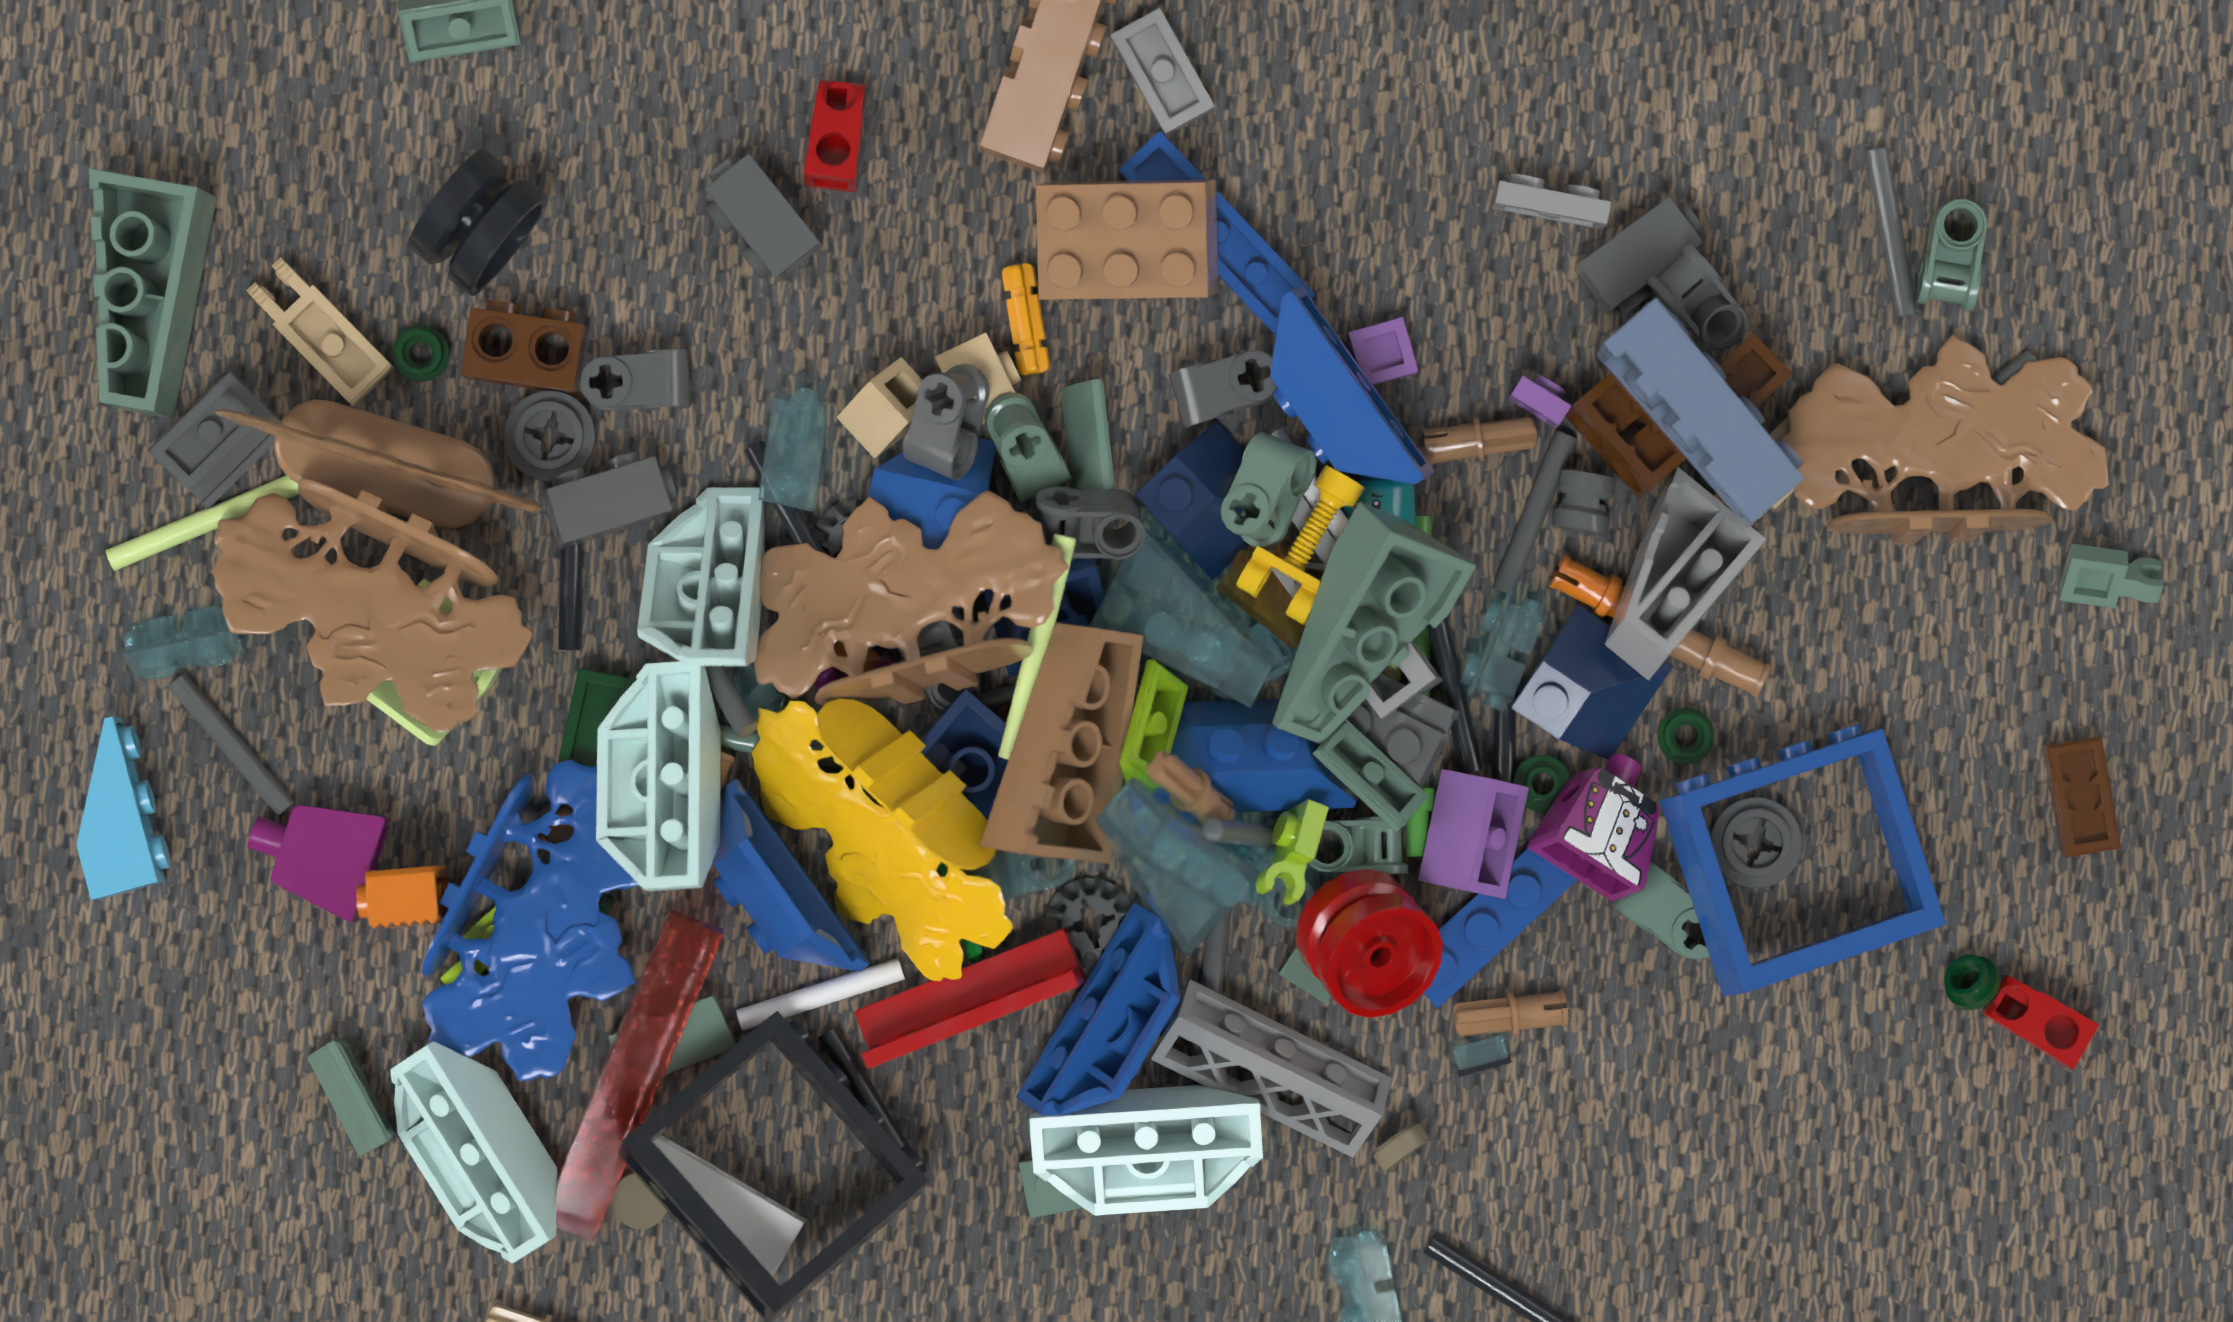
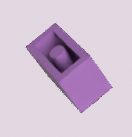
(1473, 833)

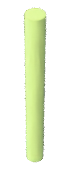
(194, 524)
(1038, 639)

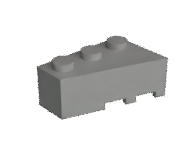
(1679, 572)

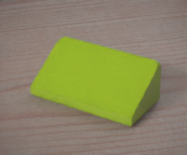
(1152, 721)

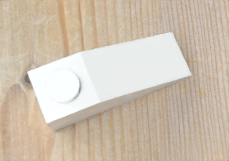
(753, 1217)

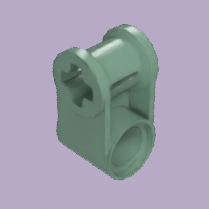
(1952, 259)
(1024, 446)
(1269, 486)
(1362, 847)
(1662, 911)

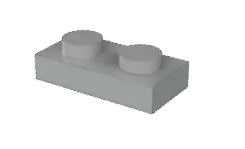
(1162, 71)
(1576, 206)

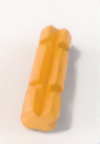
(1026, 319)

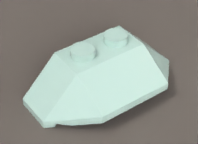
(706, 581)
(661, 778)
(1149, 1149)
(476, 1150)

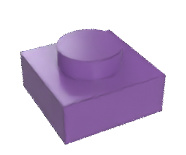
(1383, 351)
(1541, 399)

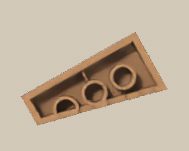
(1043, 82)
(1068, 748)

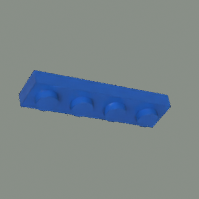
(1243, 256)
(1492, 922)

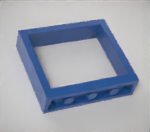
(1709, 891)

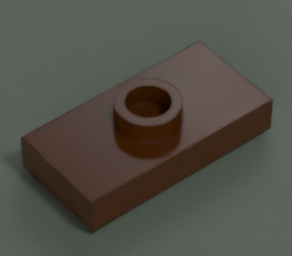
(2081, 797)

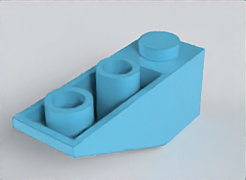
(115, 828)

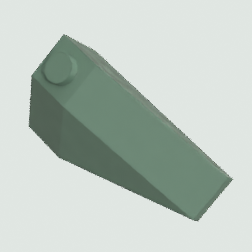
(1371, 603)

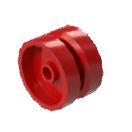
(1369, 943)

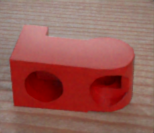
(835, 136)
(2041, 1021)

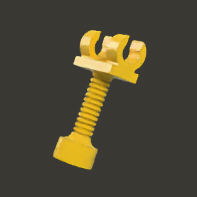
(1335, 492)

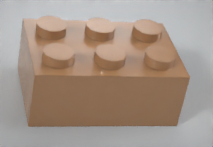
(1127, 239)

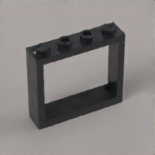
(709, 1229)

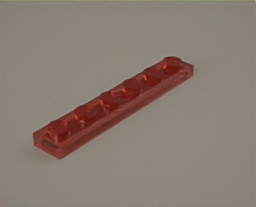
(633, 1070)

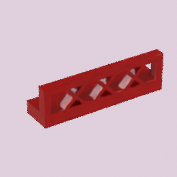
(981, 995)

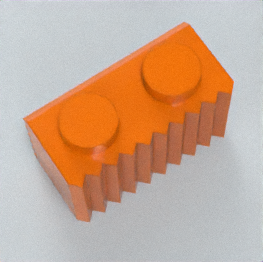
(403, 896)

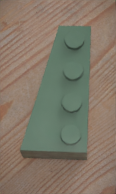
(147, 285)

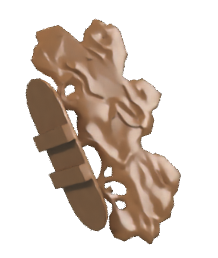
(1951, 430)
(391, 459)
(892, 587)
(373, 619)

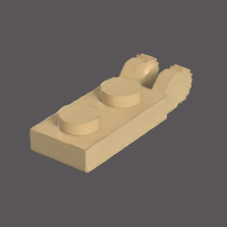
(324, 336)

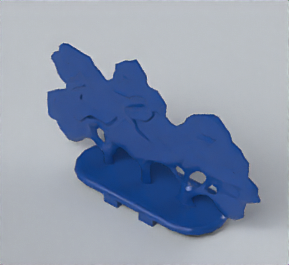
(545, 936)

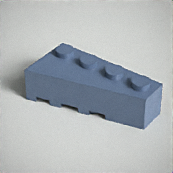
(1700, 412)

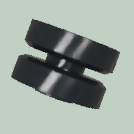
(477, 222)

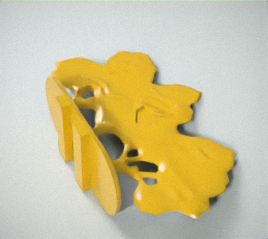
(891, 852)

